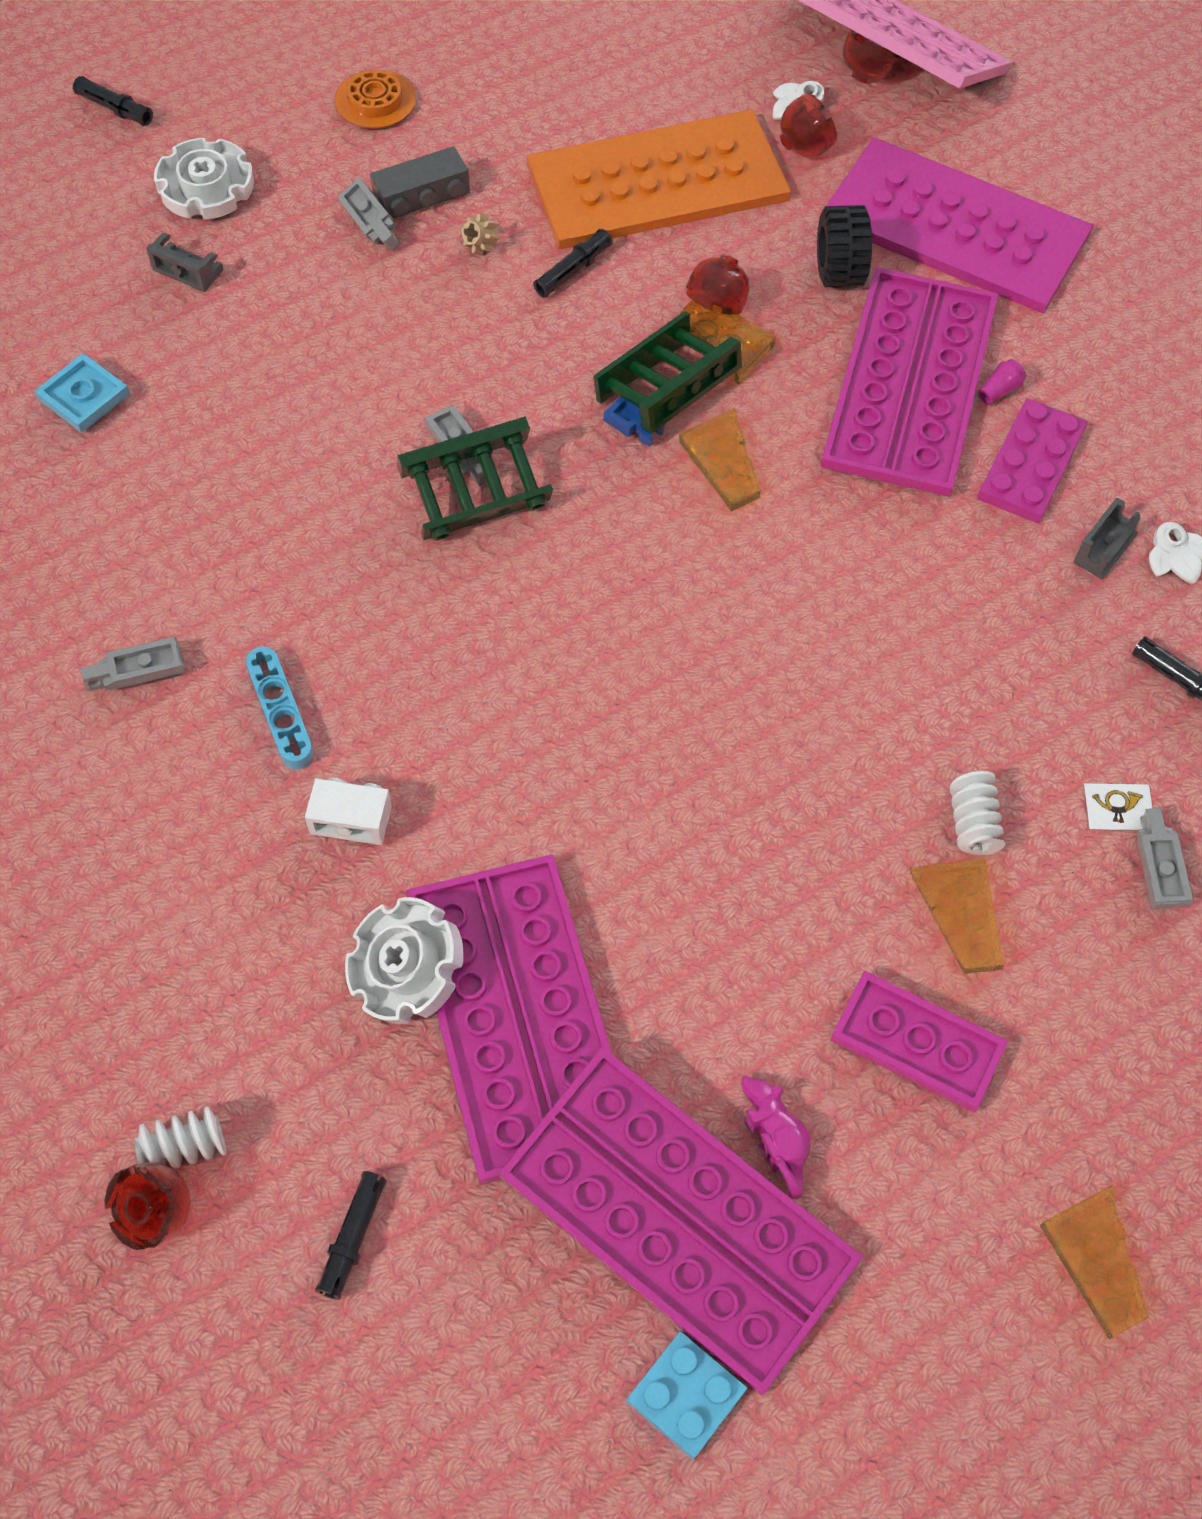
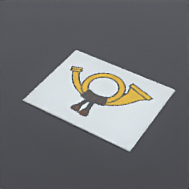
(1116, 805)

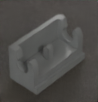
(183, 265)
(1107, 540)

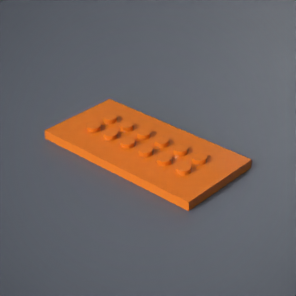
(657, 178)

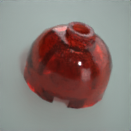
(867, 58)
(806, 128)
(719, 283)
(147, 1204)

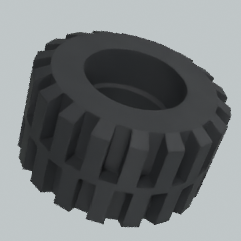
(844, 246)

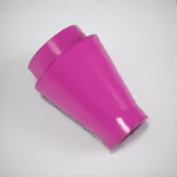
(1004, 380)

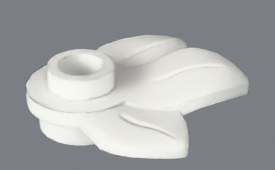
(789, 91)
(1180, 556)

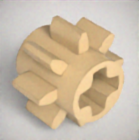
(480, 233)

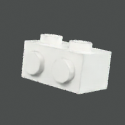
(348, 811)

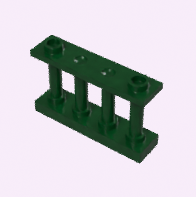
(673, 394)
(480, 446)

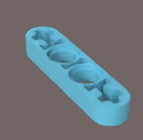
(279, 707)

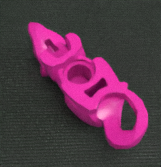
(783, 1135)

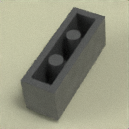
(421, 182)

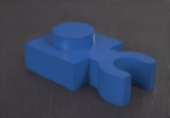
(626, 419)

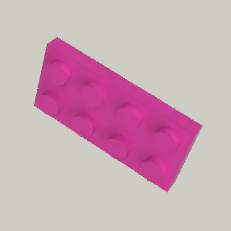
(1032, 460)
(919, 1041)

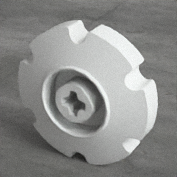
(204, 178)
(404, 960)

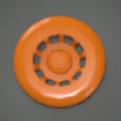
(375, 99)

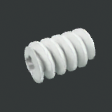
(976, 814)
(180, 1140)

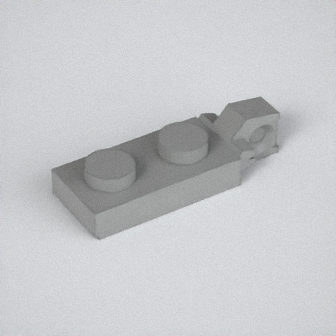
(369, 213)
(448, 425)
(135, 665)
(1162, 863)

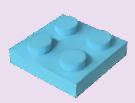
(82, 392)
(686, 1395)

